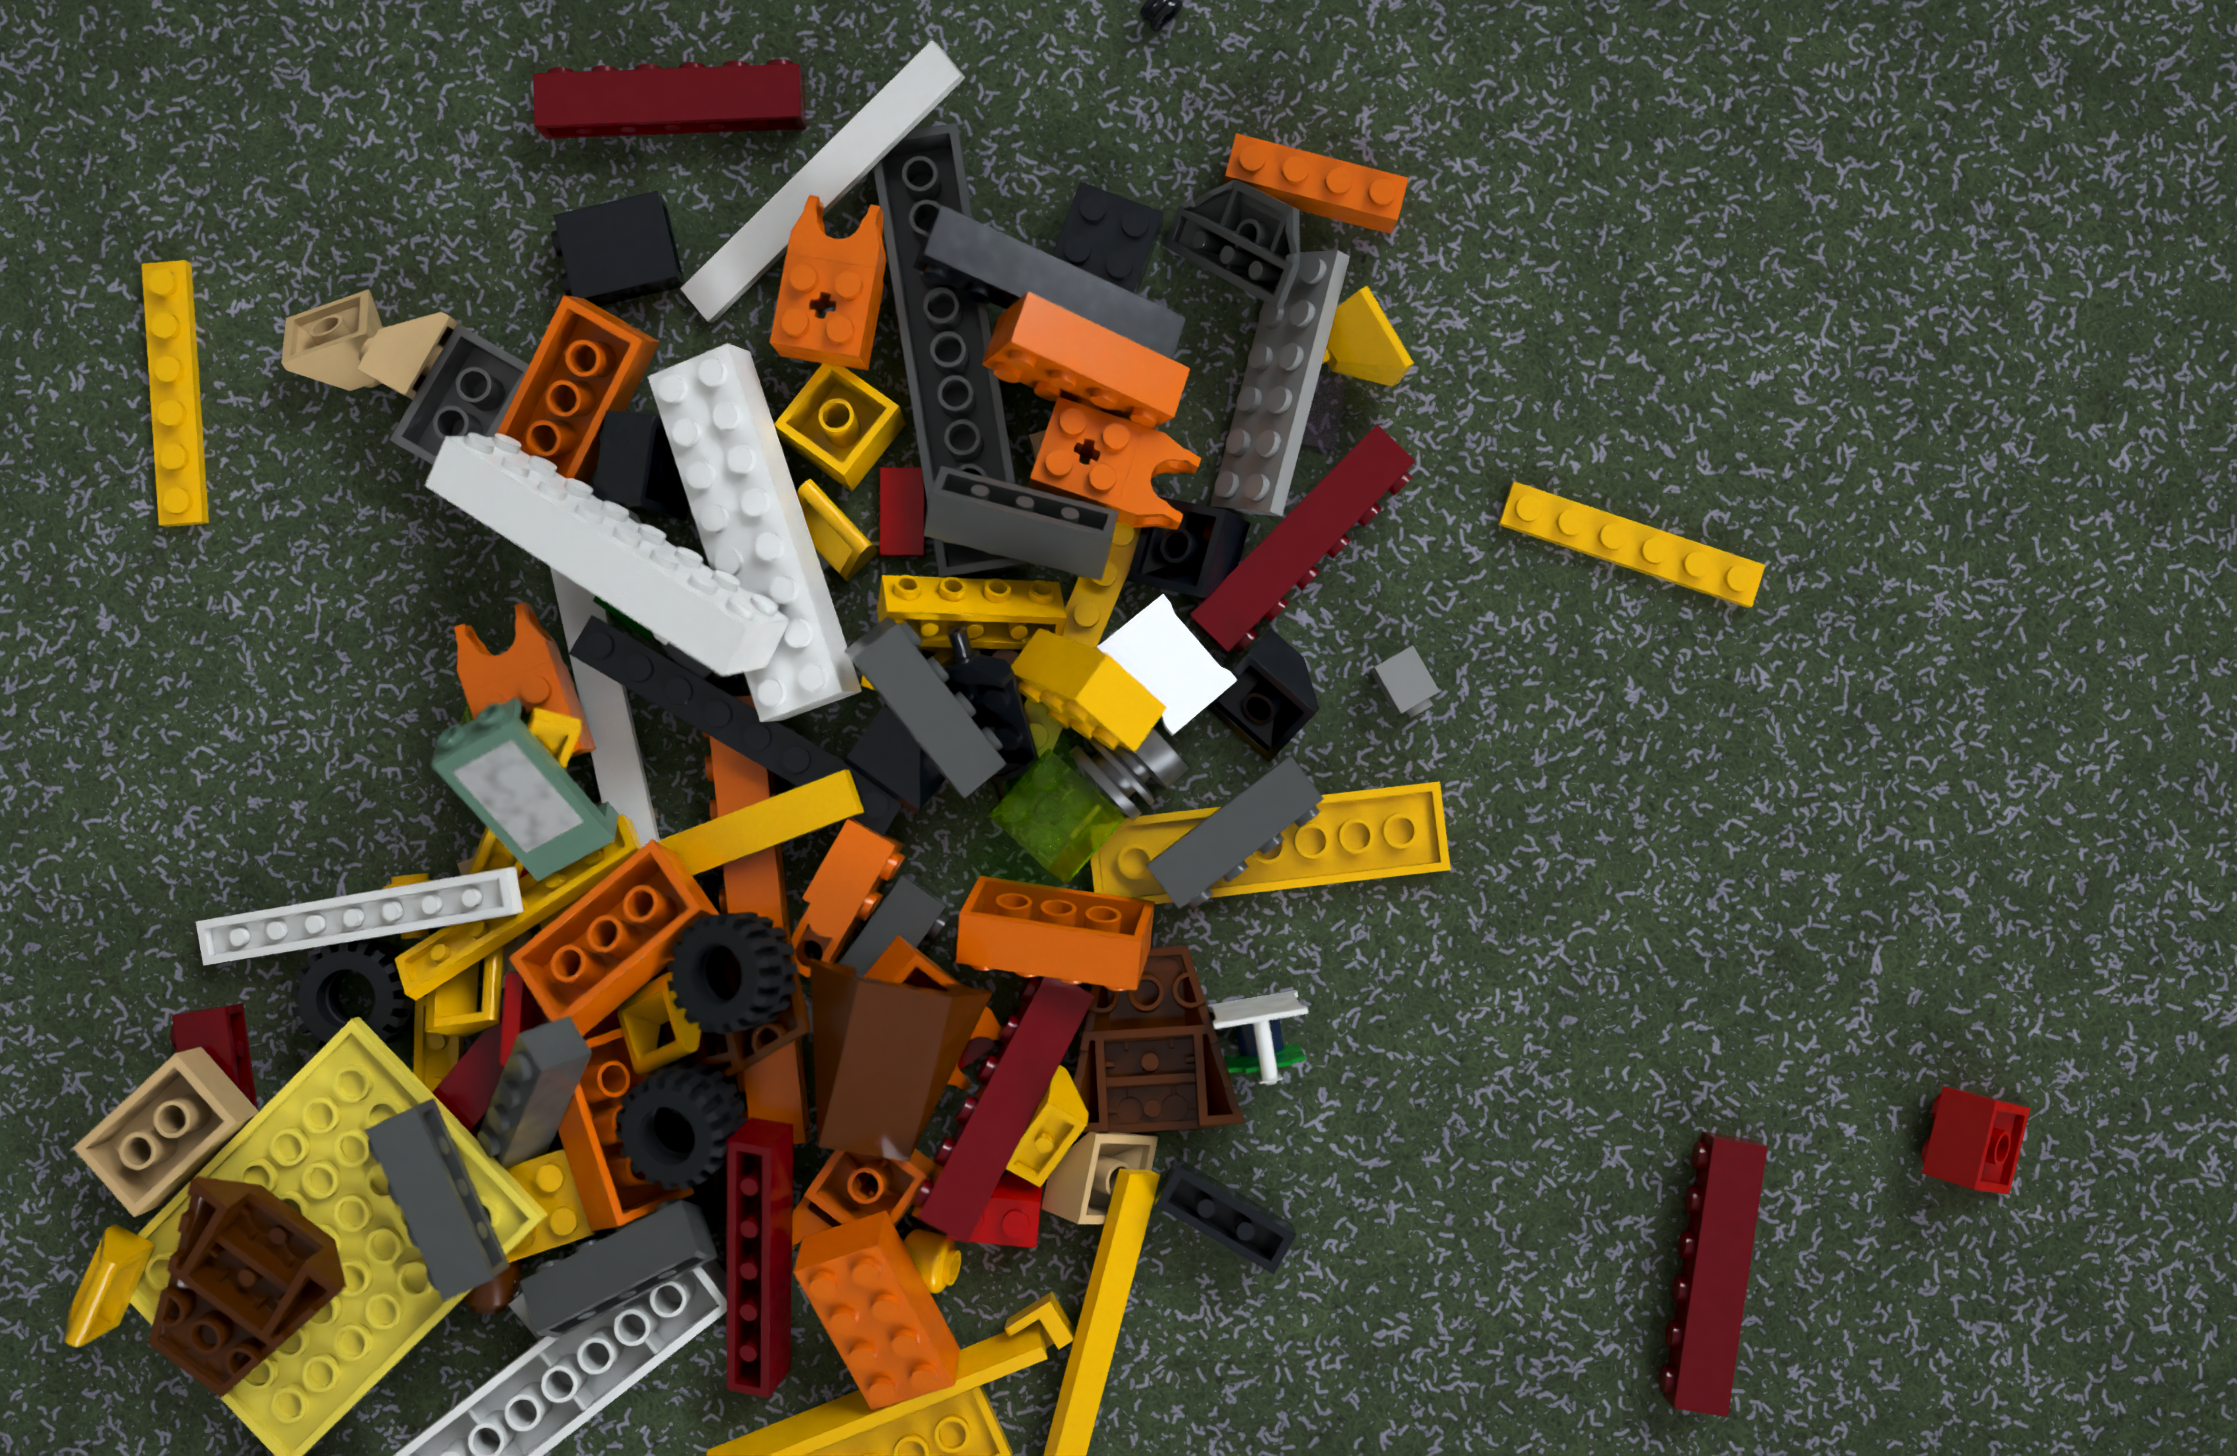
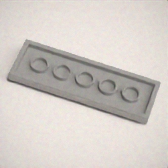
(1279, 389)

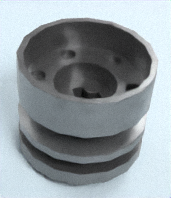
(1122, 772)

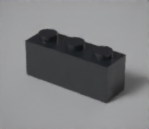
(1225, 1215)

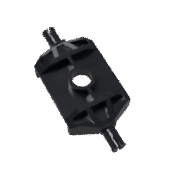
(992, 683)

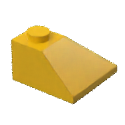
(1365, 343)

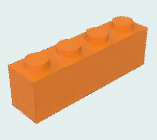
(1319, 183)

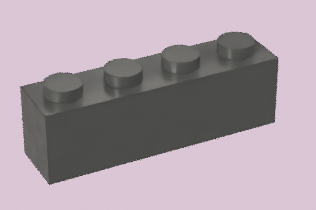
(1020, 523)
(926, 706)
(1235, 832)
(905, 912)
(534, 1092)
(437, 1199)
(617, 1268)

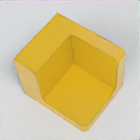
(1052, 1317)

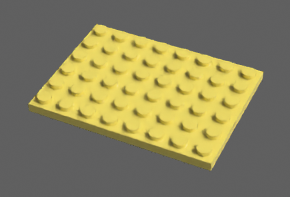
(317, 1159)

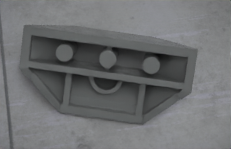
(1241, 239)

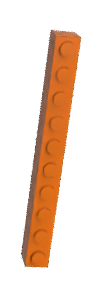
(757, 885)

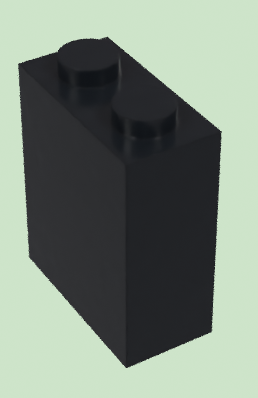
(618, 250)

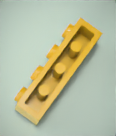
(992, 610)

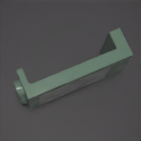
(522, 791)

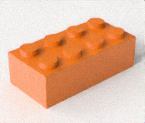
(1083, 363)
(578, 372)
(1055, 933)
(612, 938)
(604, 1180)
(877, 1310)

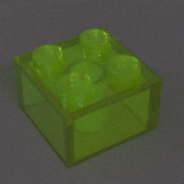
(1057, 816)

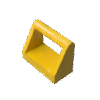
(833, 532)
(453, 1005)
(641, 1022)
(1050, 1131)
(107, 1285)

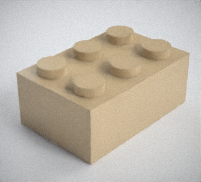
(166, 1131)

